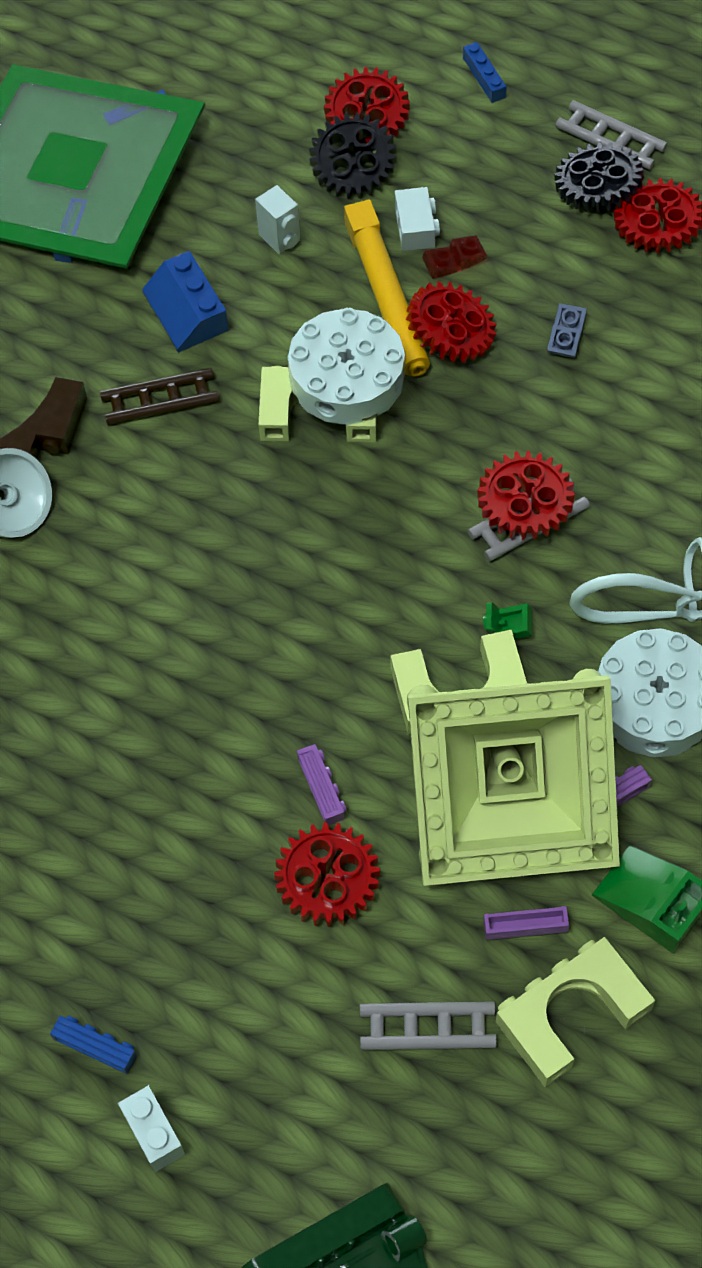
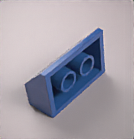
(185, 302)

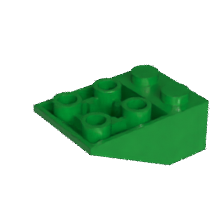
(653, 896)

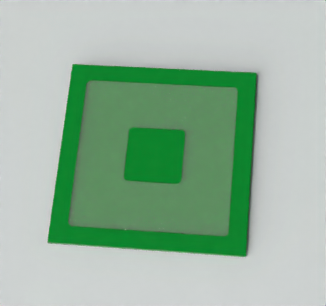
(85, 162)

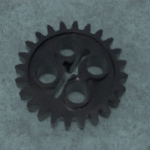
(356, 177)
(599, 177)

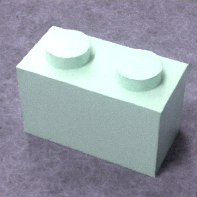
(415, 218)
(278, 219)
(151, 1128)

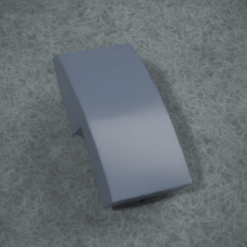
(567, 330)

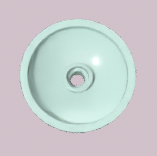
(25, 493)

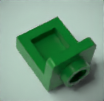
(513, 618)

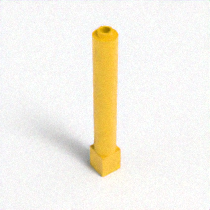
(366, 237)

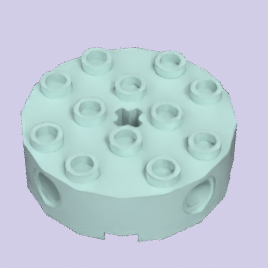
(346, 366)
(655, 691)

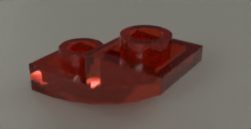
(459, 256)

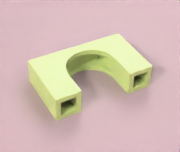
(278, 401)
(498, 655)
(595, 970)

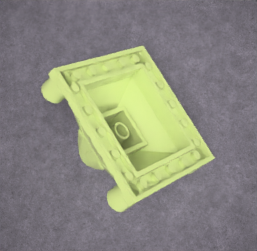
(514, 779)

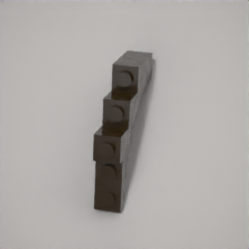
(52, 423)

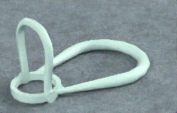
(633, 579)

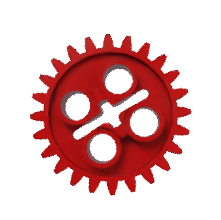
(390, 111)
(676, 209)
(451, 321)
(549, 485)
(353, 885)

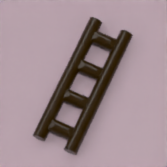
(144, 388)

